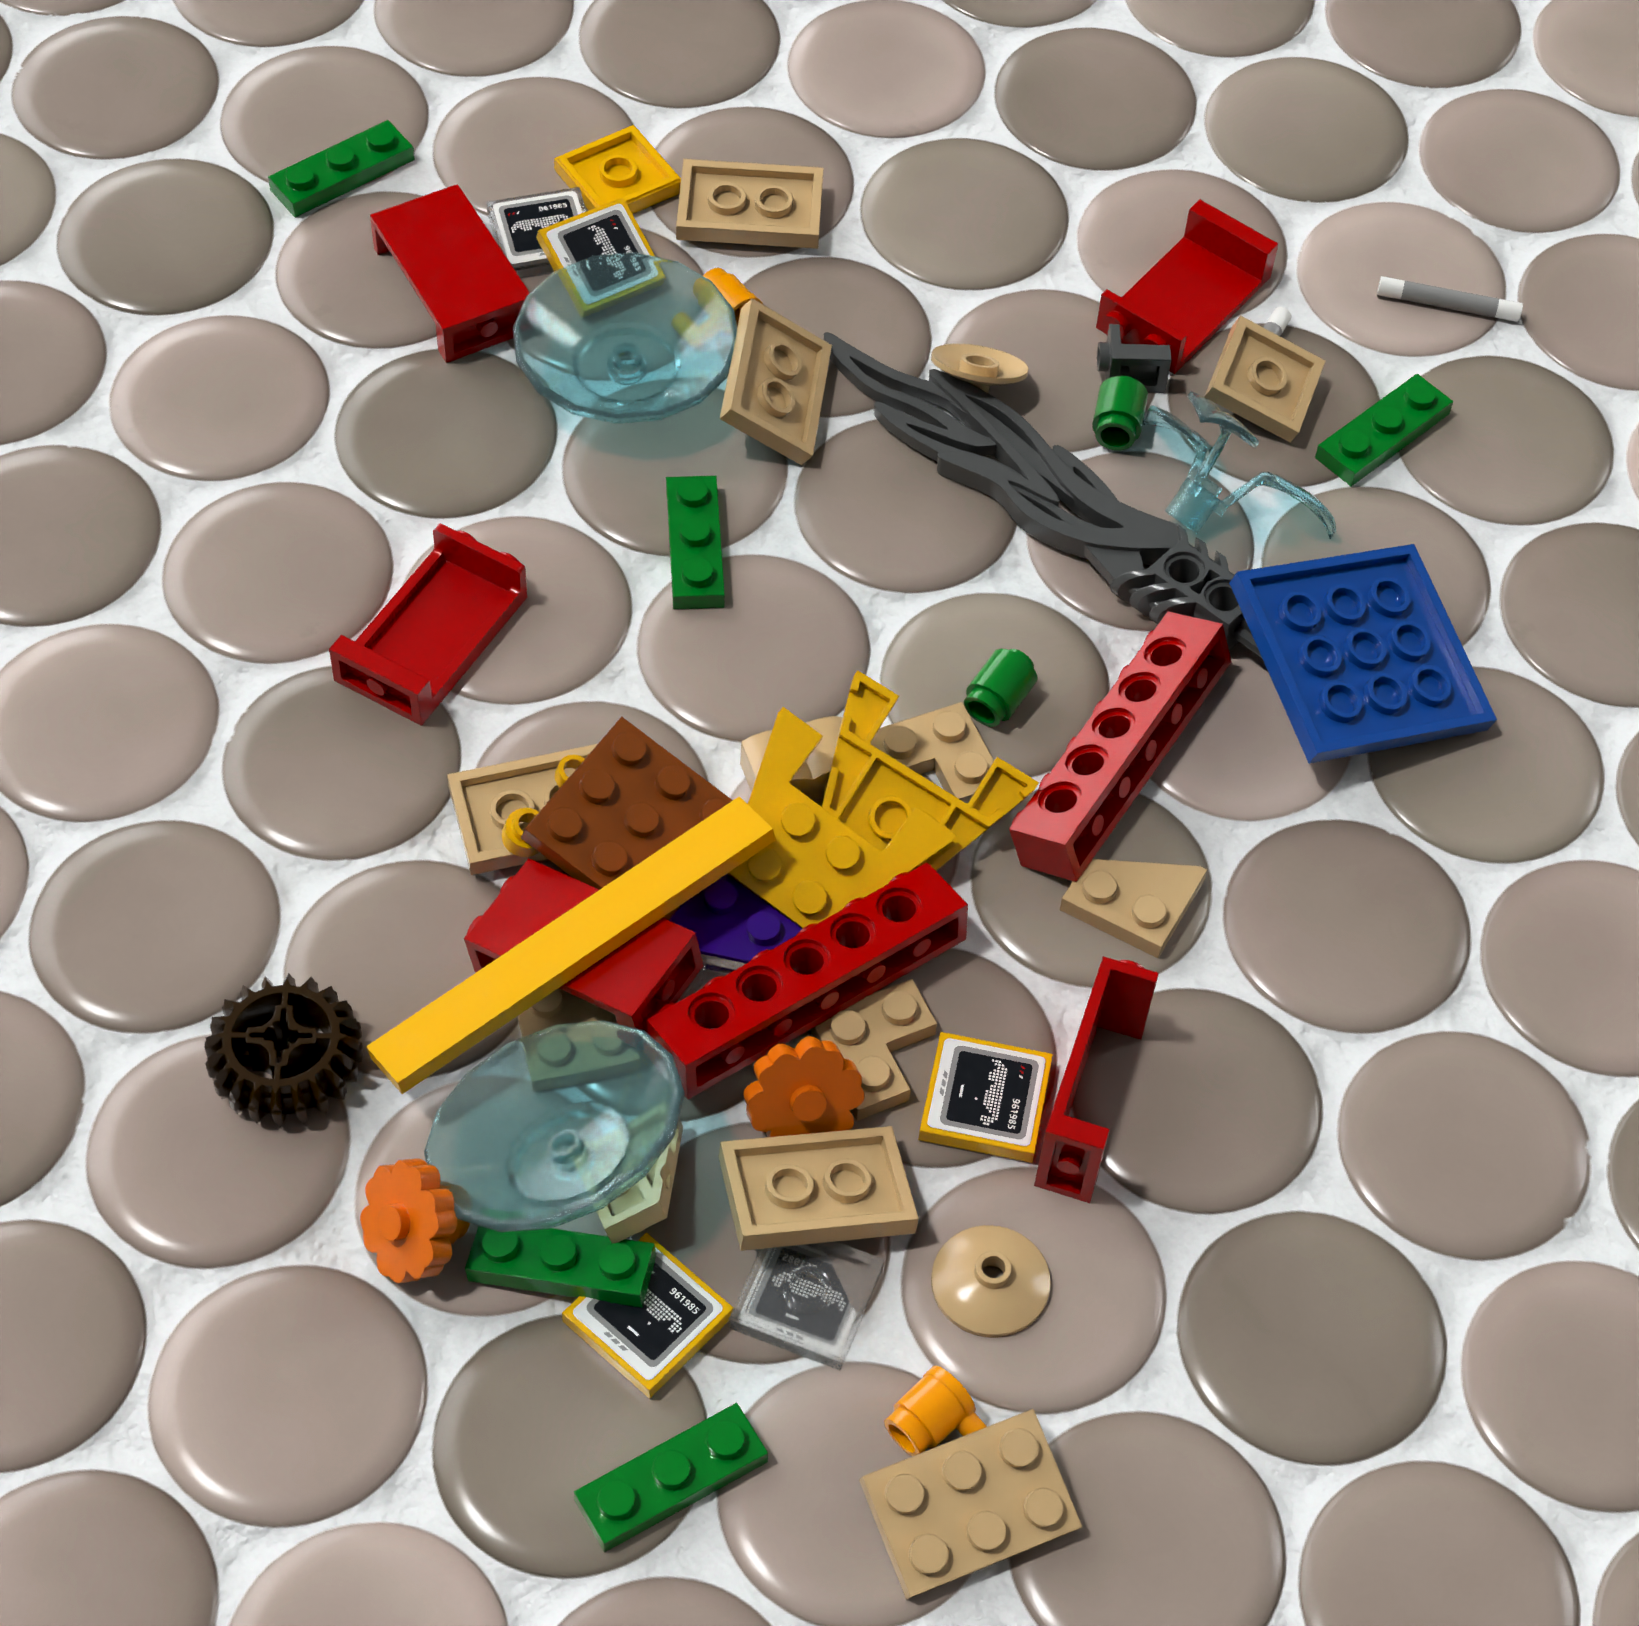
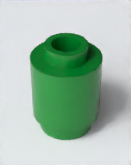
(1119, 412)
(1000, 686)

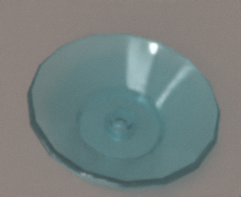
(625, 338)
(555, 1125)

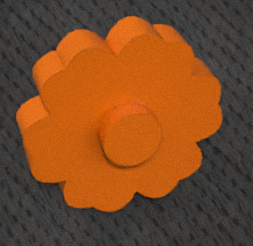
(803, 1090)
(410, 1220)

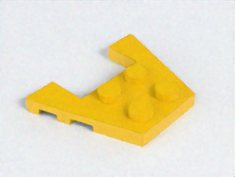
(879, 793)
(816, 857)

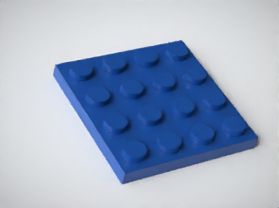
(1362, 652)

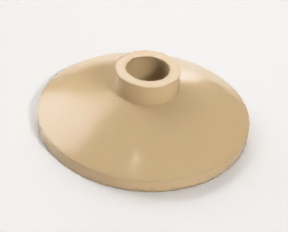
(979, 365)
(984, 1303)

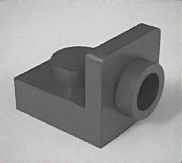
(1140, 361)

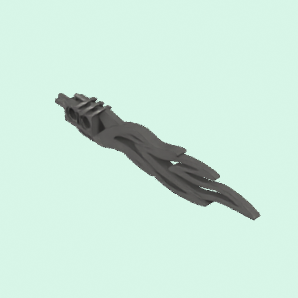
(1033, 480)

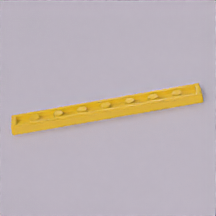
(569, 945)

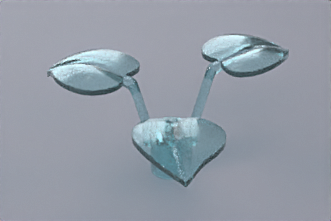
(1199, 494)

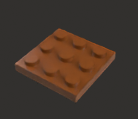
(621, 808)

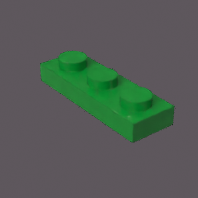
(341, 168)
(1383, 429)
(695, 542)
(563, 1264)
(670, 1477)

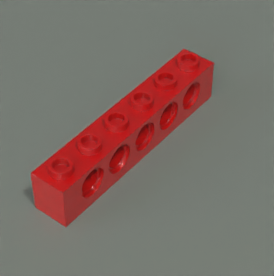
(1120, 746)
(810, 977)

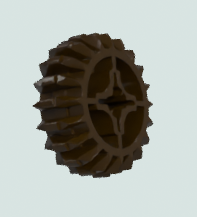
(310, 1068)

